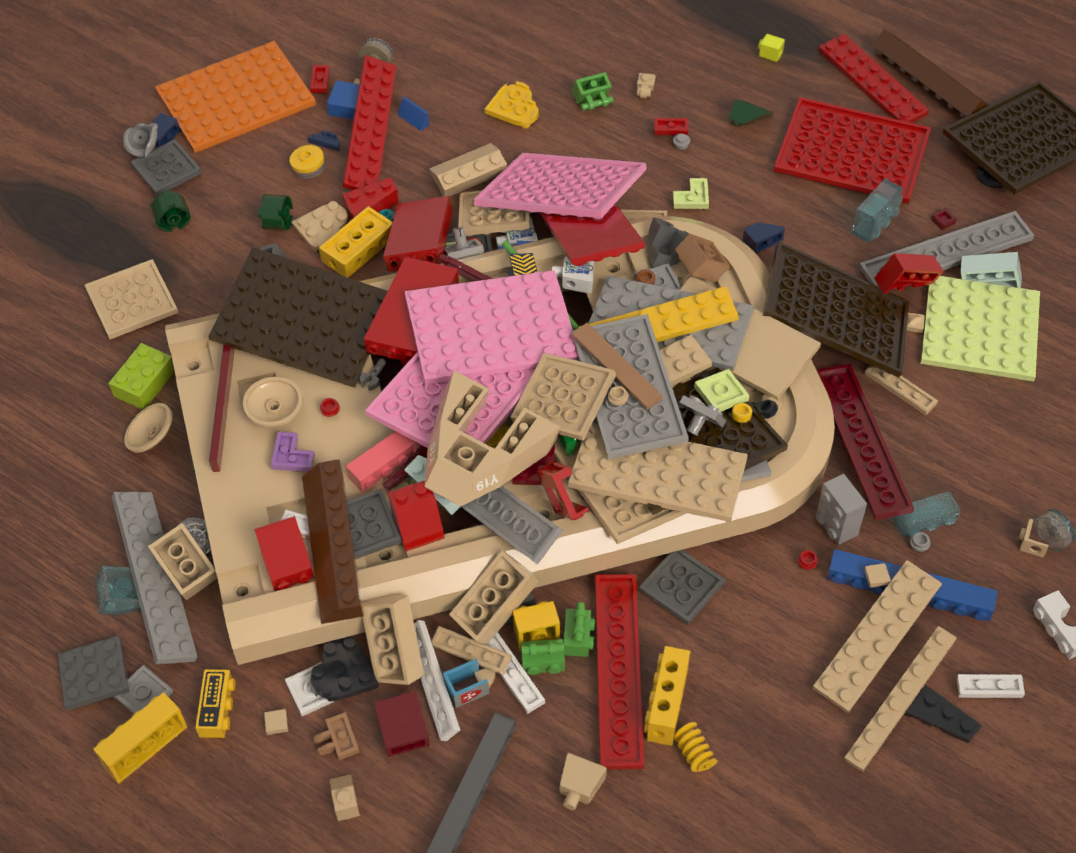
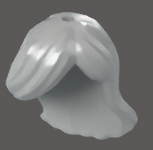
(143, 146)

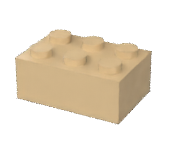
(183, 561)

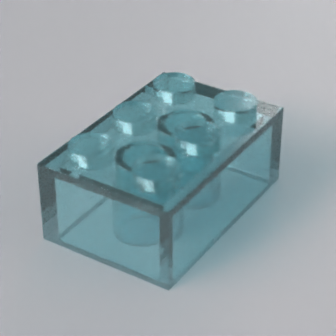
(877, 211)

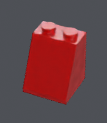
(416, 515)
(284, 553)

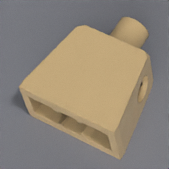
(580, 780)

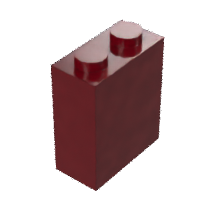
(401, 723)

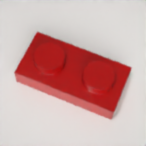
(319, 79)
(670, 126)

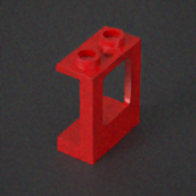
(551, 478)

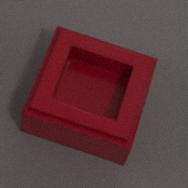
(943, 219)

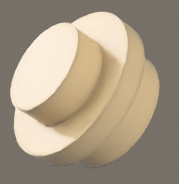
(618, 396)

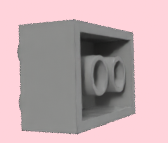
(840, 509)

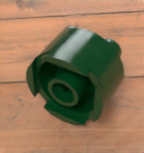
(170, 211)
(276, 212)

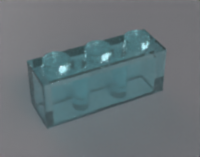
(928, 514)

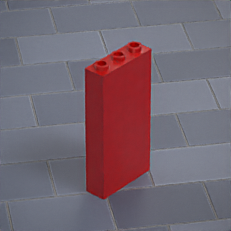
(418, 231)
(391, 327)

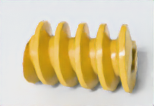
(693, 748)

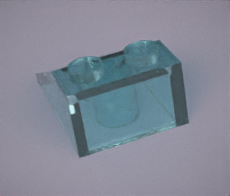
(116, 591)

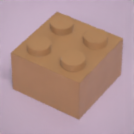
(701, 258)

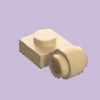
(645, 85)

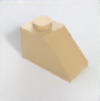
(344, 797)

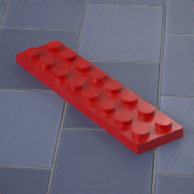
(873, 79)

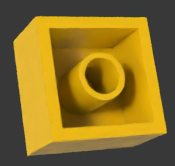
(536, 623)

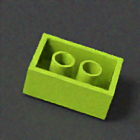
(142, 376)

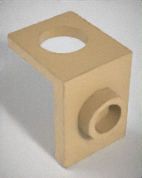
(1027, 543)

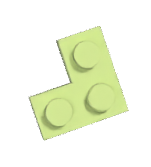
(695, 198)

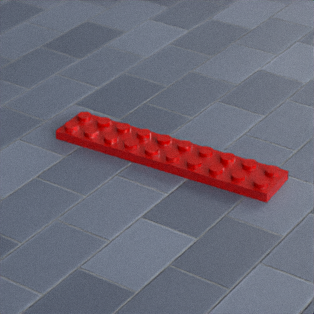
(369, 123)
(619, 672)

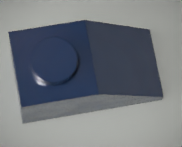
(167, 128)
(762, 236)

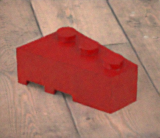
(377, 196)

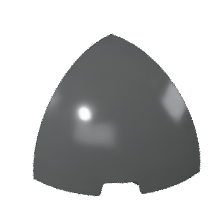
(663, 241)

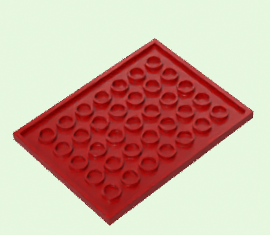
(851, 148)

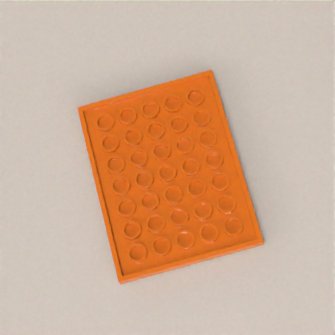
(235, 96)

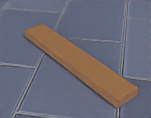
(609, 358)

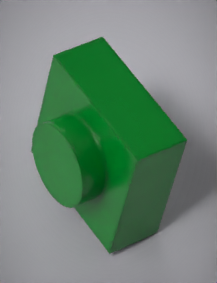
(568, 444)

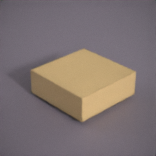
(877, 575)
(276, 722)

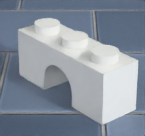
(1050, 611)

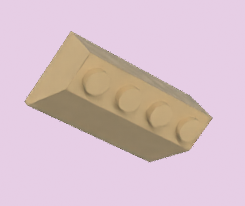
(468, 170)
(494, 597)
(392, 639)

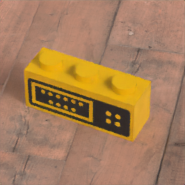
(215, 704)

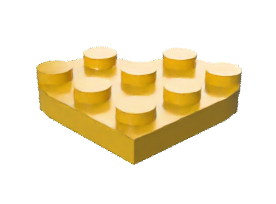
(514, 105)

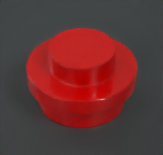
(329, 407)
(807, 560)

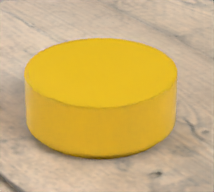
(741, 412)

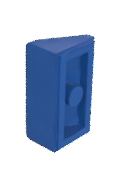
(413, 114)

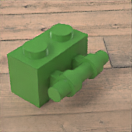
(591, 88)
(577, 631)
(543, 656)

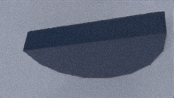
(325, 139)

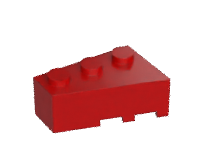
(908, 270)

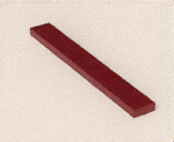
(221, 408)

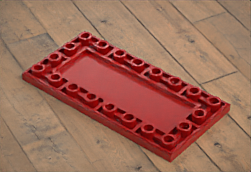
(594, 239)

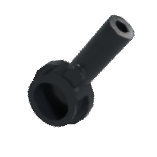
(766, 408)

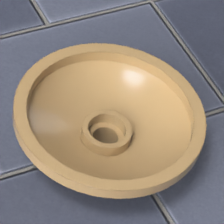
(272, 394)
(148, 428)

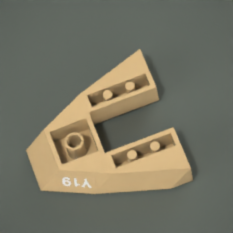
(467, 468)

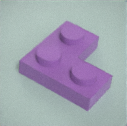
(287, 457)

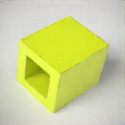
(771, 47)

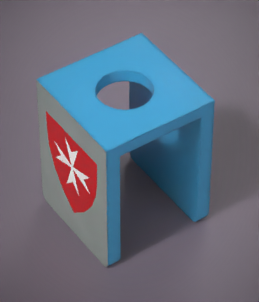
(467, 694)

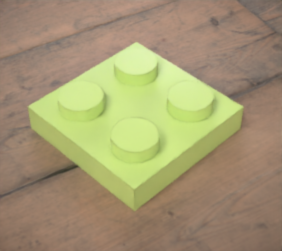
(721, 390)

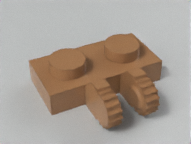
(342, 737)

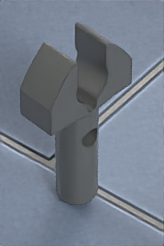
(364, 377)

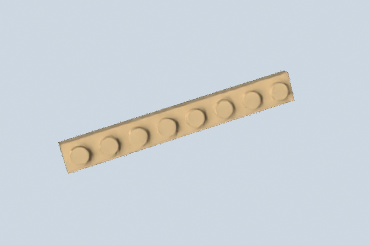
(900, 699)

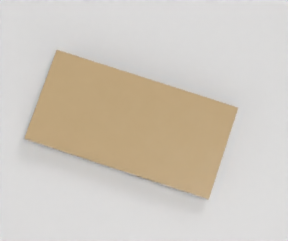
(770, 351)

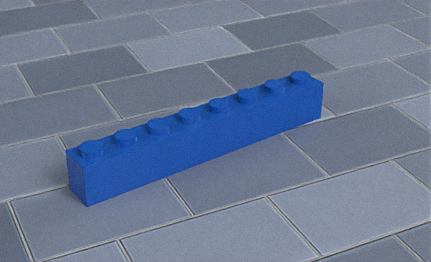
(952, 595)

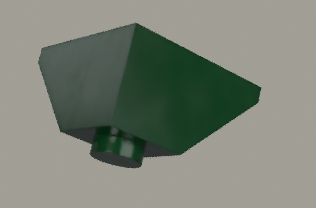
(747, 113)

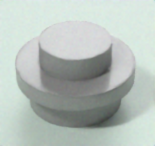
(681, 141)
(920, 542)

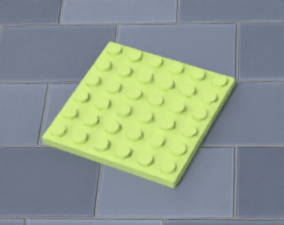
(981, 328)

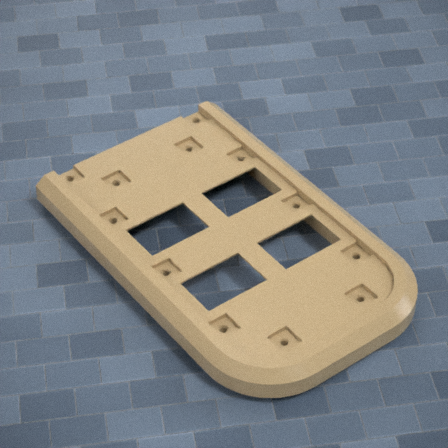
(441, 573)

